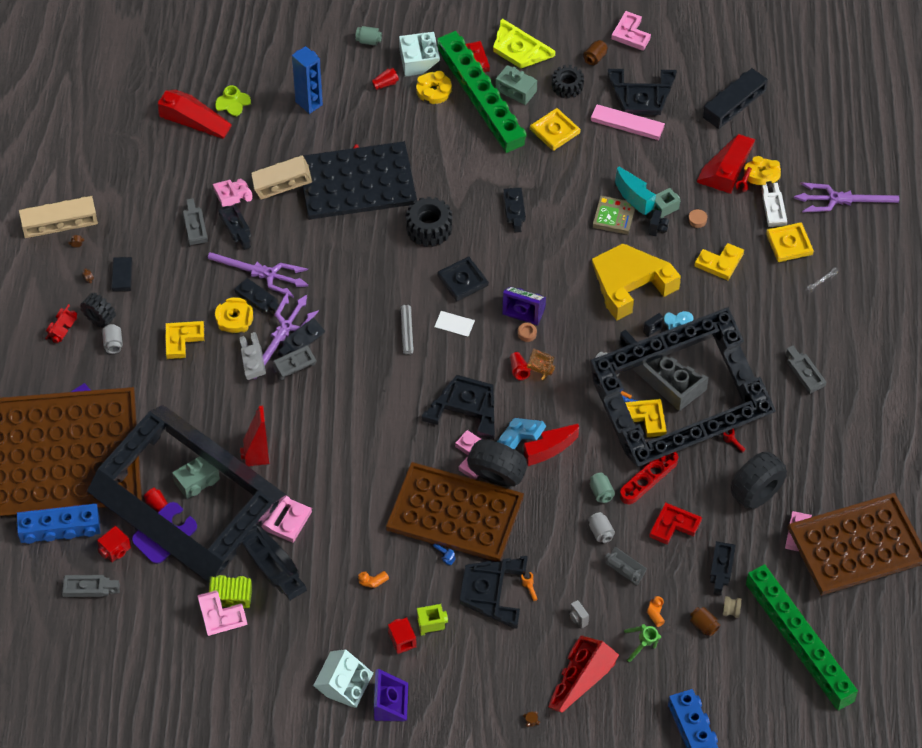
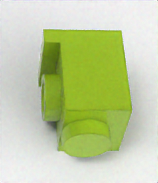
(431, 618)

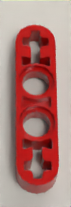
(647, 475)

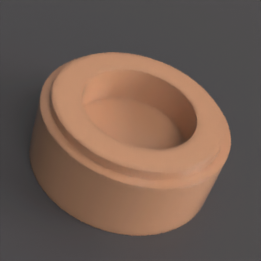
(697, 218)
(527, 332)

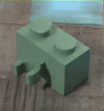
(516, 84)
(195, 477)

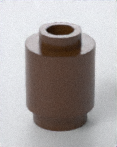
(595, 52)
(704, 621)

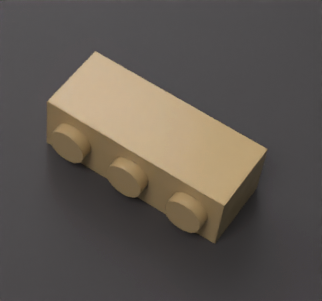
(281, 177)

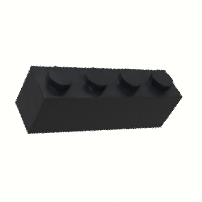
(735, 98)

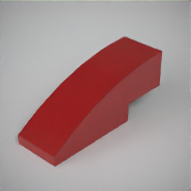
(550, 444)

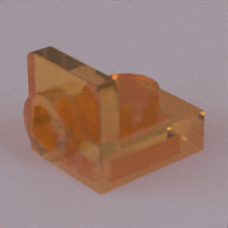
(541, 363)

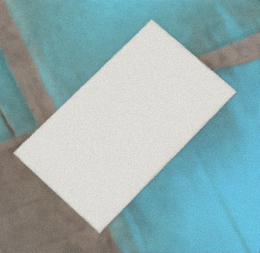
(454, 323)

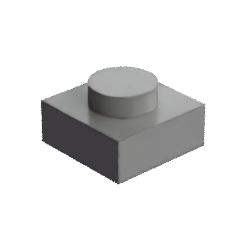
(579, 614)

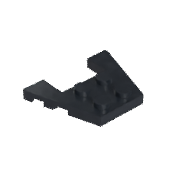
(642, 97)
(469, 398)
(483, 588)

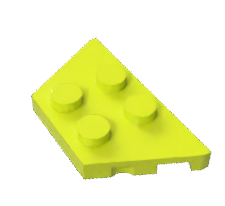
(519, 46)

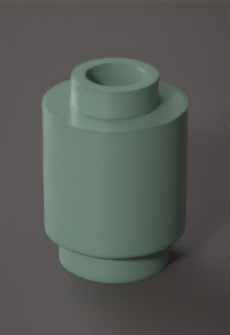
(368, 35)
(601, 487)

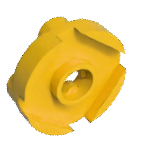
(431, 79)
(763, 170)
(238, 324)

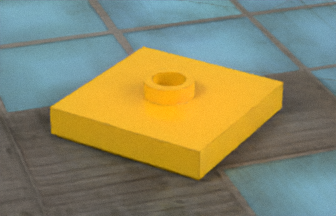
(555, 129)
(789, 242)

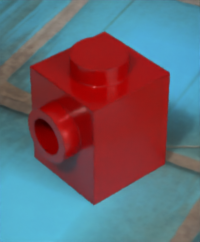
(113, 544)
(402, 635)

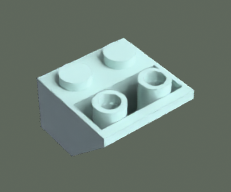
(418, 53)
(343, 678)

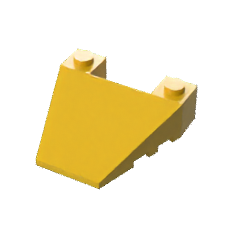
(627, 269)

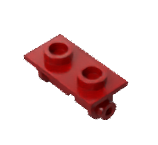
(57, 331)

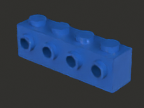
(307, 79)
(58, 523)
(691, 720)

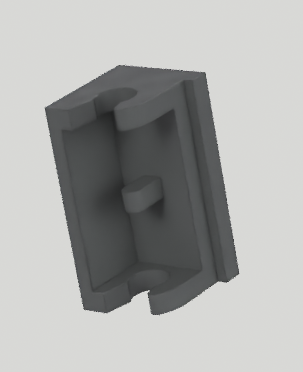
(294, 362)

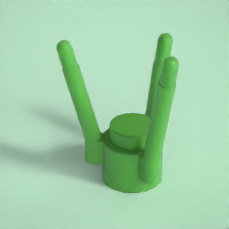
(647, 636)

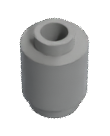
(112, 338)
(601, 527)

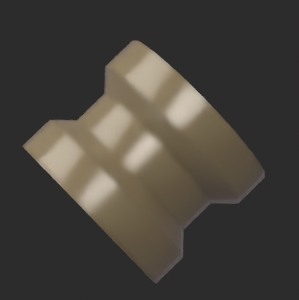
(732, 607)

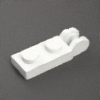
(774, 206)

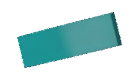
(635, 191)

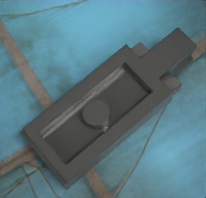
(194, 223)
(805, 370)
(89, 586)

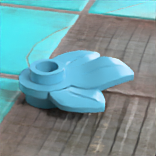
(676, 320)

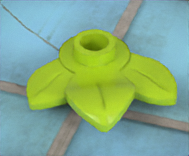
(232, 101)

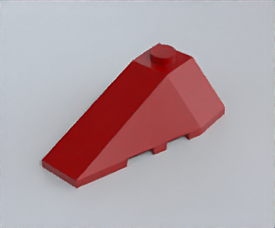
(192, 113)
(727, 165)
(255, 441)
(588, 663)

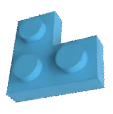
(521, 429)

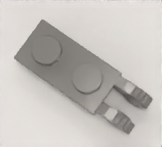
(252, 357)

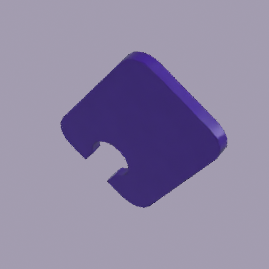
(151, 549)

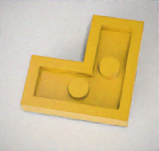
(721, 265)
(178, 334)
(651, 413)

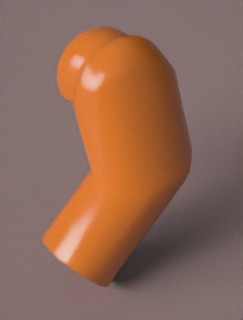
(372, 582)
(654, 611)

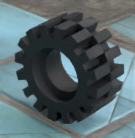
(567, 89)
(98, 310)

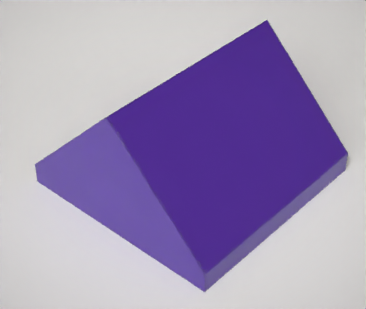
(390, 697)

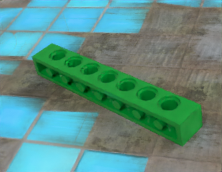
(488, 101)
(801, 637)

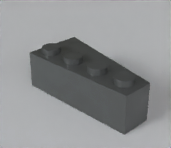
(673, 381)

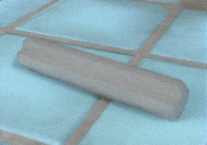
(407, 335)

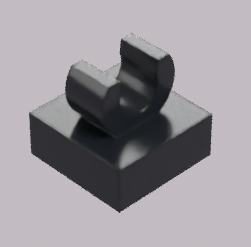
(658, 223)

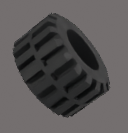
(429, 233)

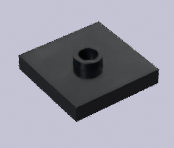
(463, 278)

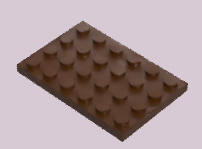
(455, 512)
(857, 543)

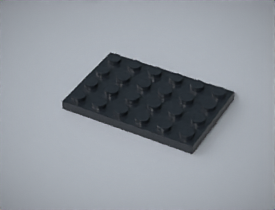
(359, 180)

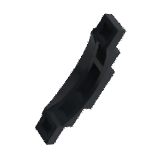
(274, 563)

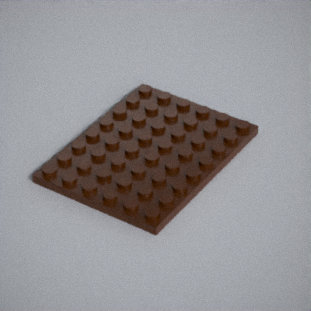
(57, 445)

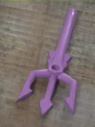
(840, 197)
(264, 272)
(286, 325)

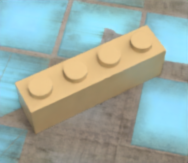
(58, 217)

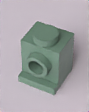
(667, 202)

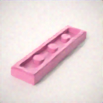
(627, 122)

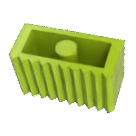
(232, 590)

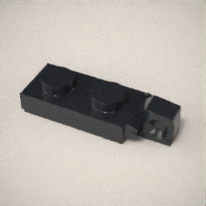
(514, 207)
(236, 225)
(257, 296)
(302, 337)
(722, 565)

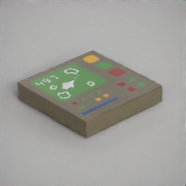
(614, 215)

